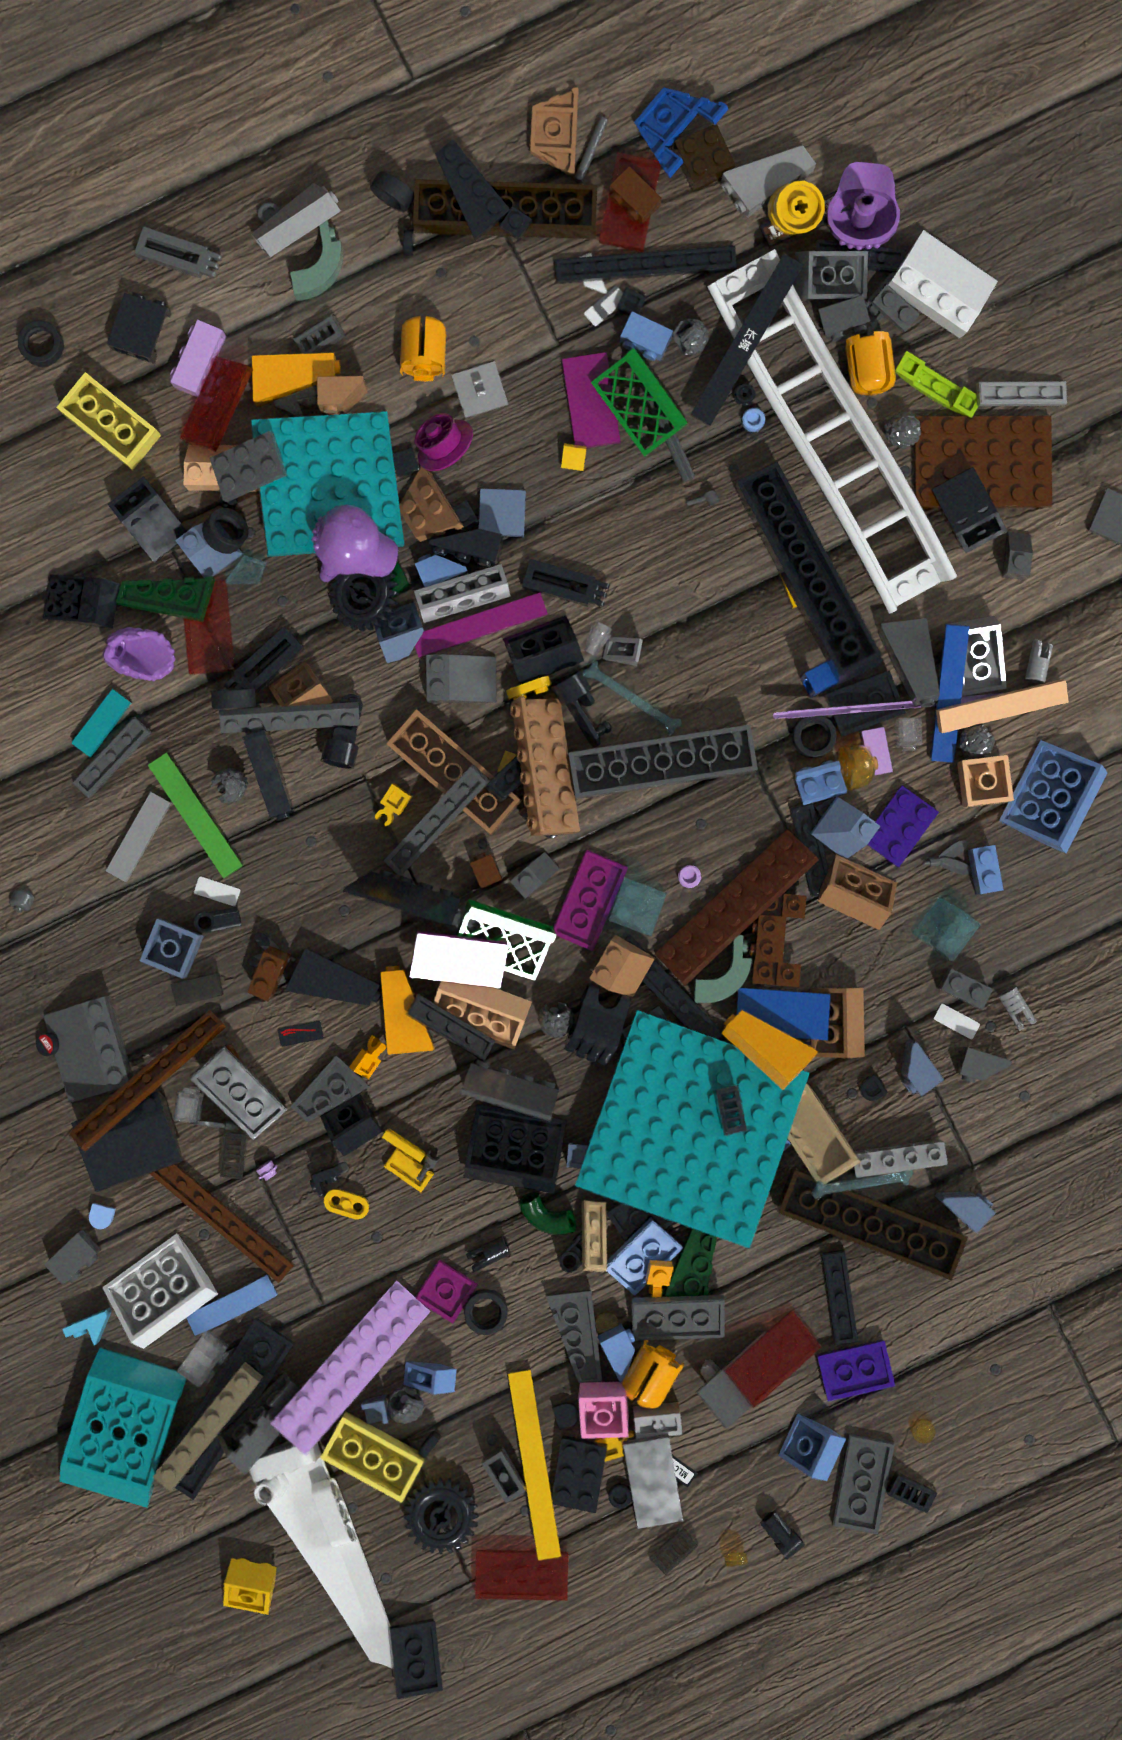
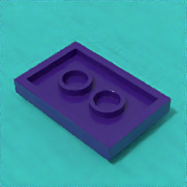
(901, 826)
(855, 1370)

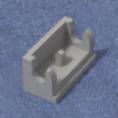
(657, 1421)

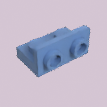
(820, 782)

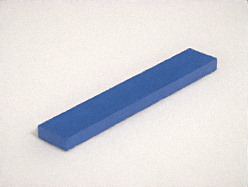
(950, 687)

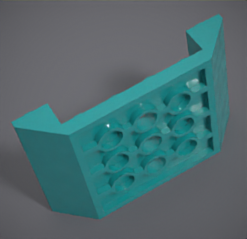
(126, 1395)

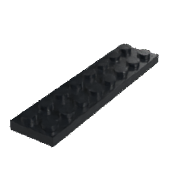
(262, 1350)

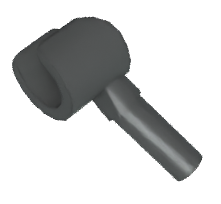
(711, 498)
(429, 1163)

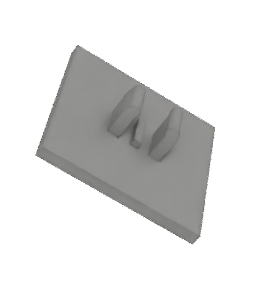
(479, 389)

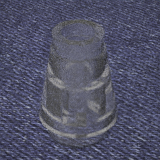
(598, 636)

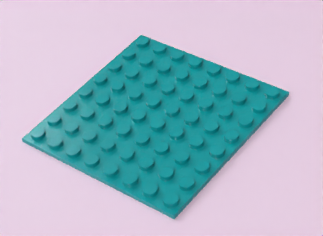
(664, 1139)

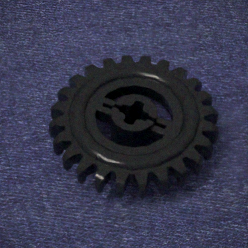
(379, 603)
(451, 1496)

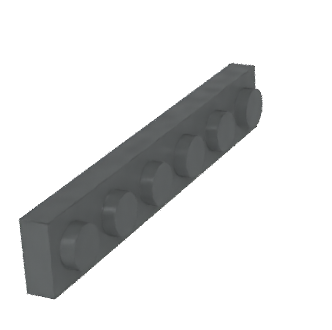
(289, 717)
(437, 820)

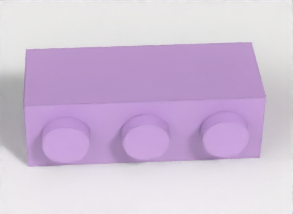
(197, 357)

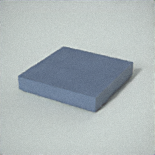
(502, 511)

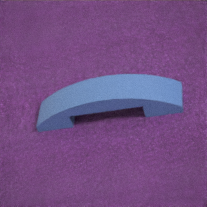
(232, 1305)

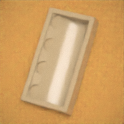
(820, 1140)

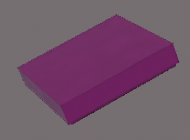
(446, 1291)

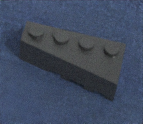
(252, 1431)

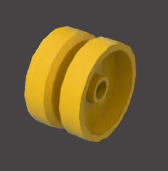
(809, 207)

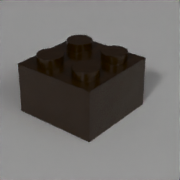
(704, 157)

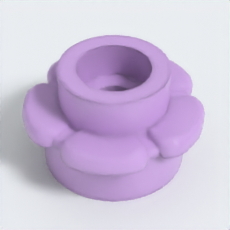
(266, 1170)

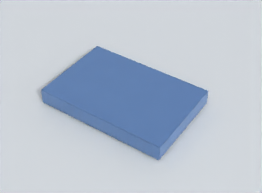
(632, 1259)

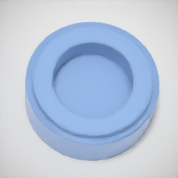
(753, 419)

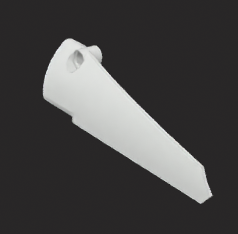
(320, 1526)

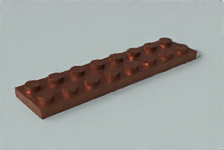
(736, 907)

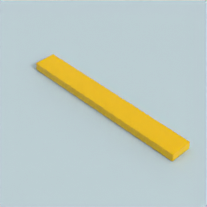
(534, 1464)

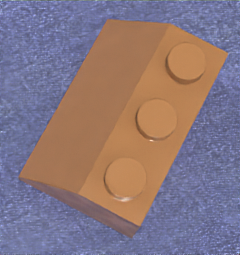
(858, 892)
(845, 1024)

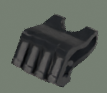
(597, 1028)

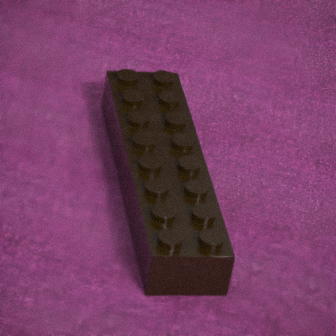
(554, 209)
(874, 1225)

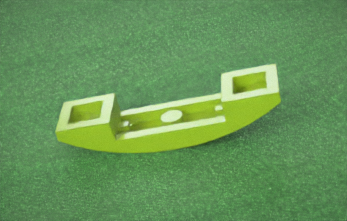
(936, 386)

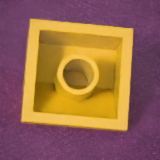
(249, 1585)

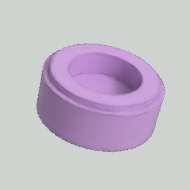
(689, 876)

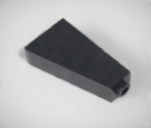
(269, 774)
(330, 980)

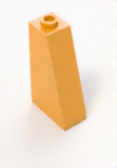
(289, 373)
(402, 1032)
(768, 1048)

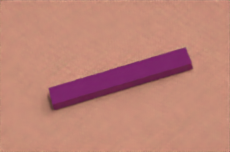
(481, 624)

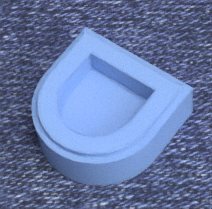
(101, 1215)

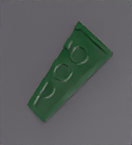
(169, 597)
(693, 1266)

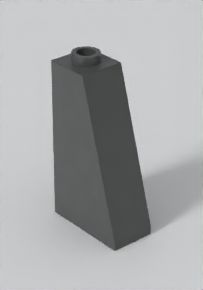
(912, 656)

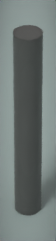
(591, 148)

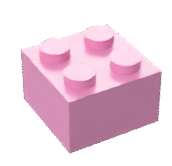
(603, 1410)

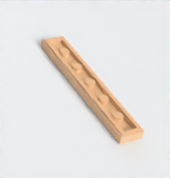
(1002, 706)

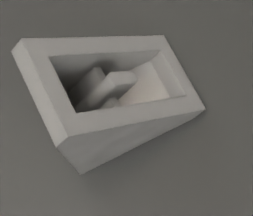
(623, 650)

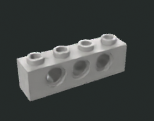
(462, 593)
(900, 1158)

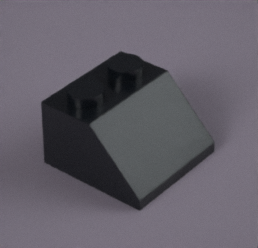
(351, 1124)

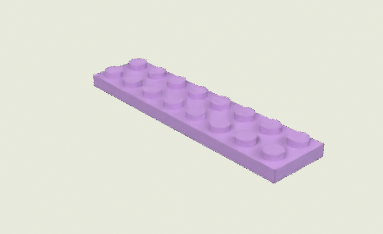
(350, 1367)

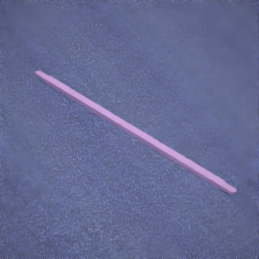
(862, 708)

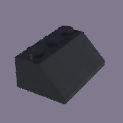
(543, 649)

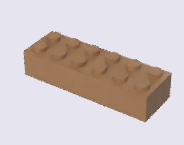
(444, 764)

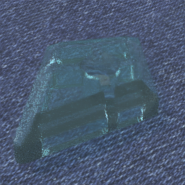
(247, 571)

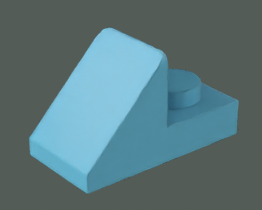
(94, 1324)

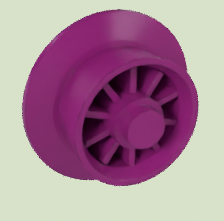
(442, 441)

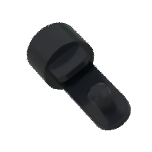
(568, 692)
(341, 748)

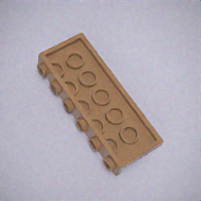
(545, 767)

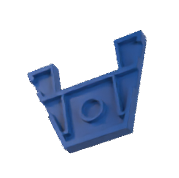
(668, 117)

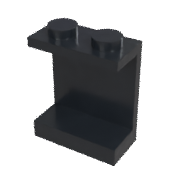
(138, 327)

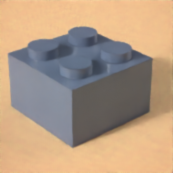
(171, 948)

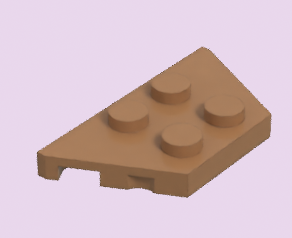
(555, 131)
(427, 508)

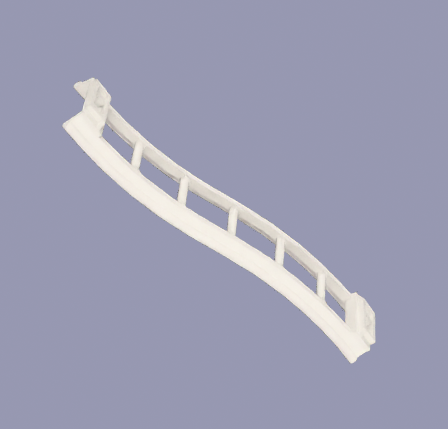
(920, 576)

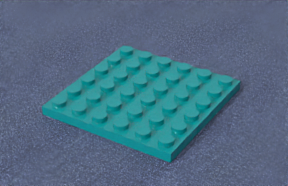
(326, 466)

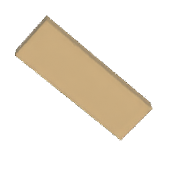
(594, 1236)

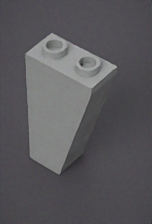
(757, 181)
(296, 219)

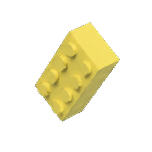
(108, 421)
(373, 1456)

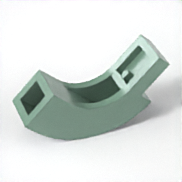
(319, 277)
(724, 986)

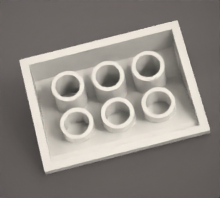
(942, 284)
(159, 1291)

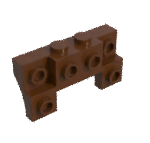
(769, 942)

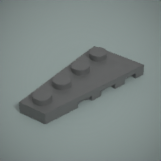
(577, 1328)

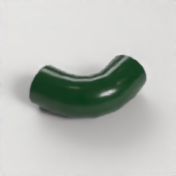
(544, 1219)

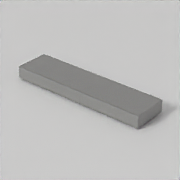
(1022, 393)
(138, 837)

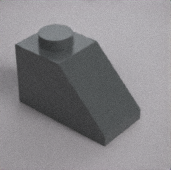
(1017, 556)
(534, 875)
(979, 1065)

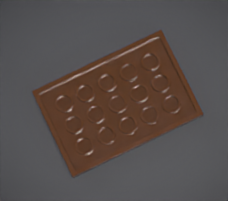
(1006, 452)

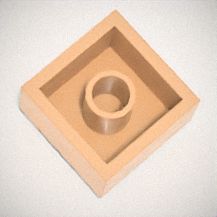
(985, 781)

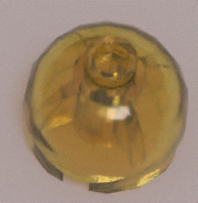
(857, 765)

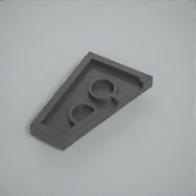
(329, 1089)

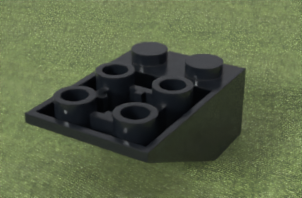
(969, 510)
(148, 519)
(472, 546)
(81, 600)

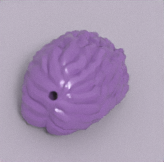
(139, 653)

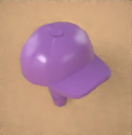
(873, 206)
(351, 544)

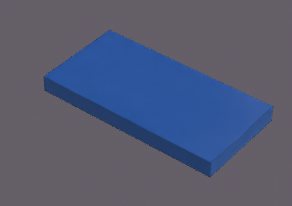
(792, 1012)

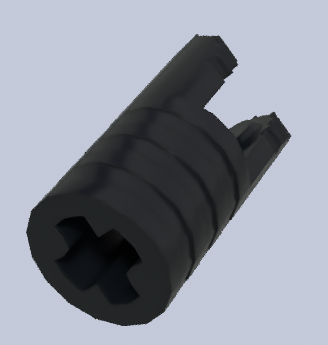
(493, 1252)

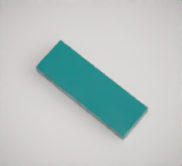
(101, 723)

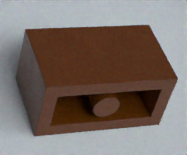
(634, 196)
(268, 973)

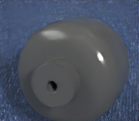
(21, 900)

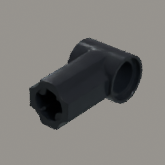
(220, 919)
(785, 1539)

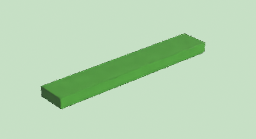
(195, 815)

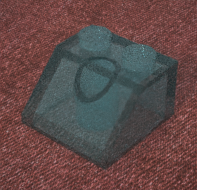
(637, 906)
(946, 929)

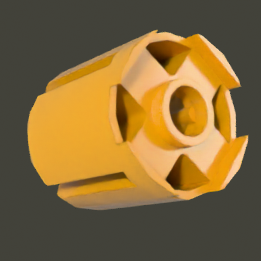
(411, 358)
(870, 363)
(660, 1381)

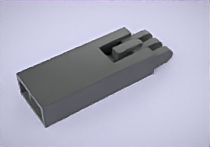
(171, 251)

